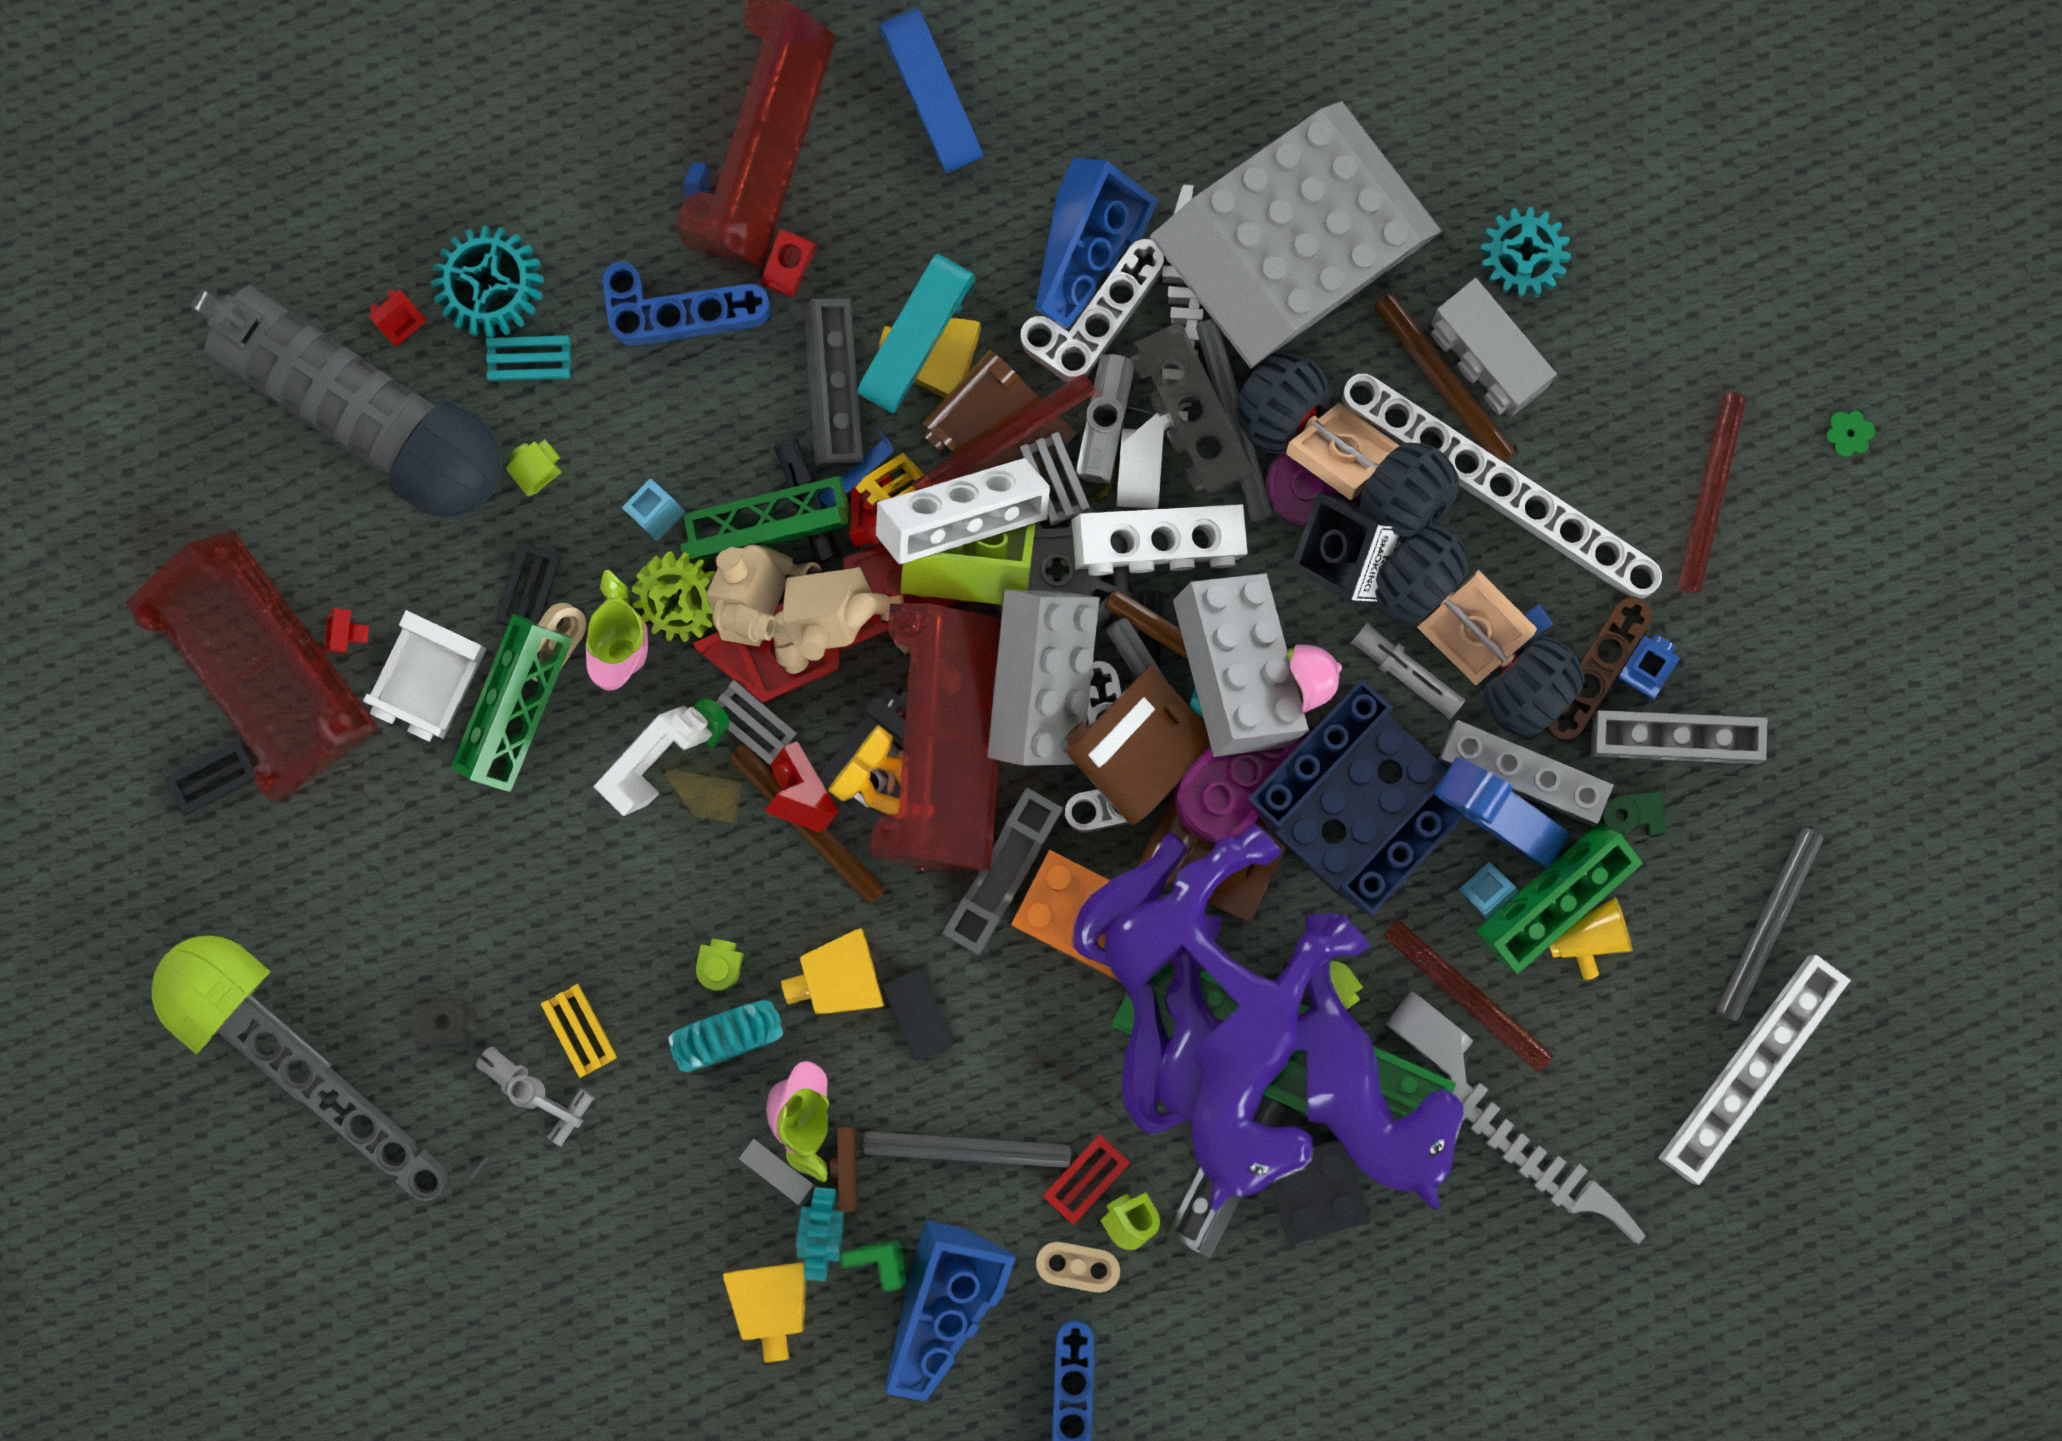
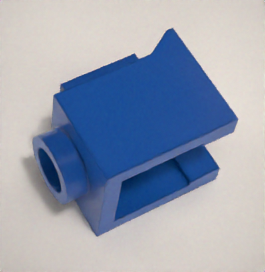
(1641, 680)

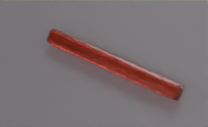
(1009, 433)
(1712, 493)
(1468, 996)

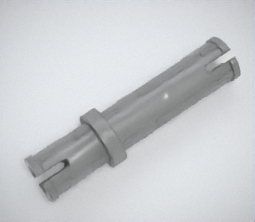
(1408, 671)

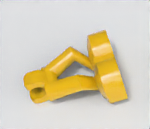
(856, 774)

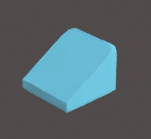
(653, 509)
(1488, 890)

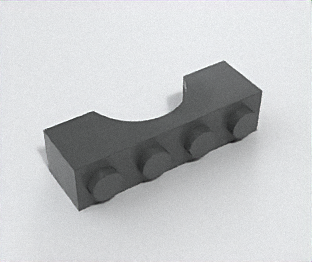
(1010, 863)

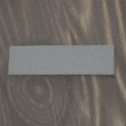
(777, 1173)

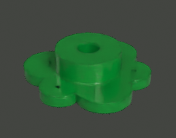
(1862, 432)

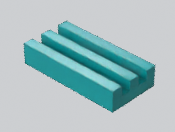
(532, 374)

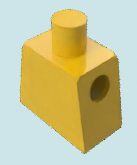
(949, 358)
(837, 977)
(769, 1305)

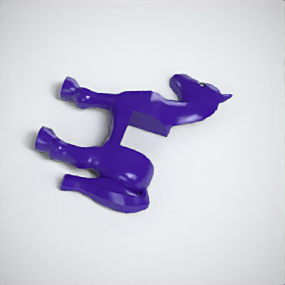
(1254, 1039)
(1340, 1077)

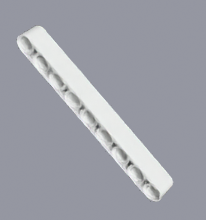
(1521, 489)

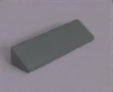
(833, 382)
(1203, 1225)

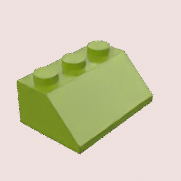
(974, 570)

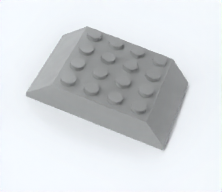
(1294, 232)

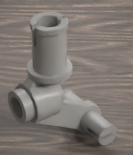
(530, 1093)

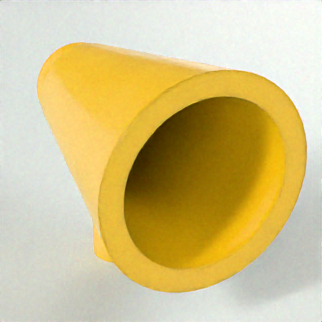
(1596, 933)

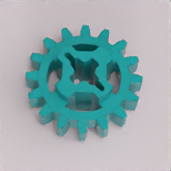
(1544, 255)
(820, 1234)

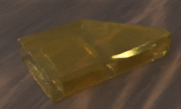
(707, 795)

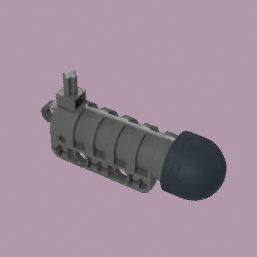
(434, 454)

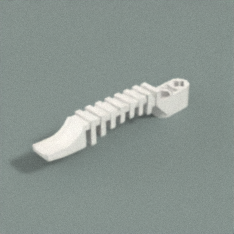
(1143, 447)

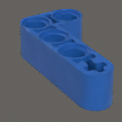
(931, 89)
(688, 304)
(1502, 813)
(1080, 1402)

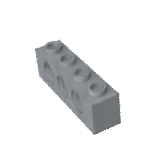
(1679, 737)
(1530, 773)

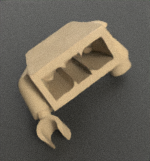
(749, 590)
(824, 614)

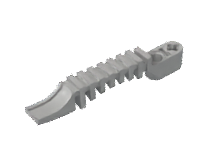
(1445, 1044)

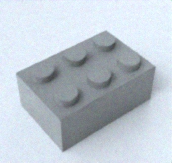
(1491, 349)

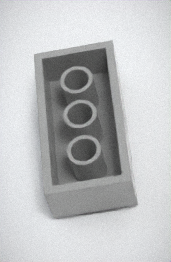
(1240, 664)
(1041, 674)

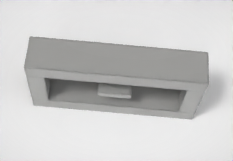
(1041, 446)
(725, 700)

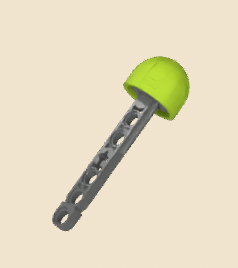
(208, 989)

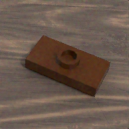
(844, 1169)

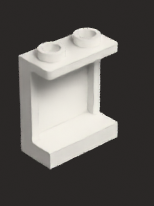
(425, 677)
(624, 781)

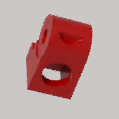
(788, 262)

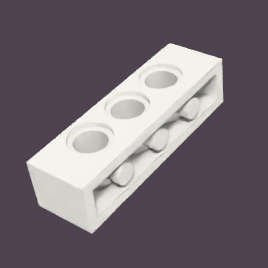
(962, 510)
(1221, 524)

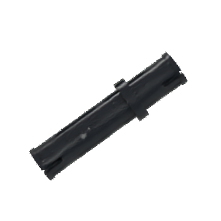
(798, 474)

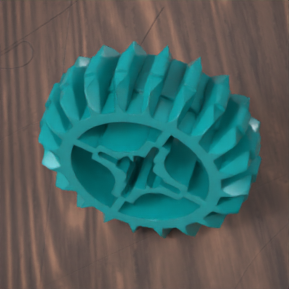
(483, 298)
(725, 1035)

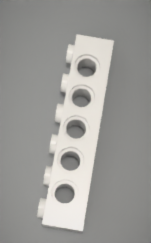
(1754, 1069)

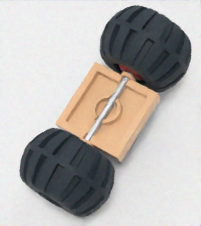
(1287, 414)
(1479, 631)

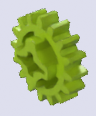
(657, 592)

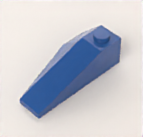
(1091, 227)
(946, 1296)

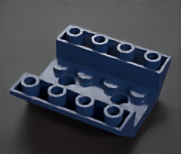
(1338, 781)

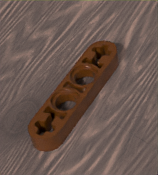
(1605, 672)

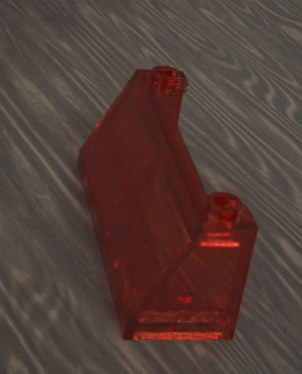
(767, 140)
(254, 661)
(946, 772)

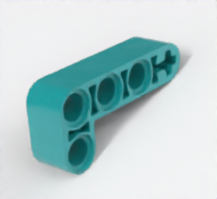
(916, 333)

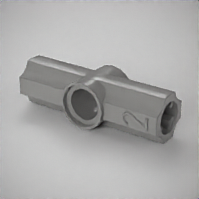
(1101, 443)

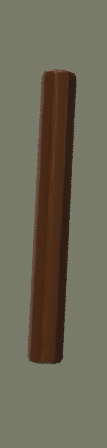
(1443, 378)
(822, 841)

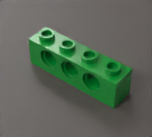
(1558, 897)

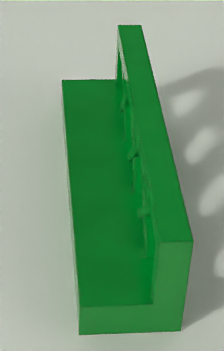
(765, 533)
(498, 702)
(890, 1261)

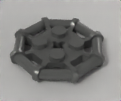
(1058, 544)

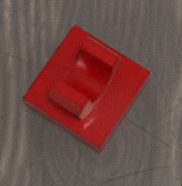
(396, 317)
(340, 631)

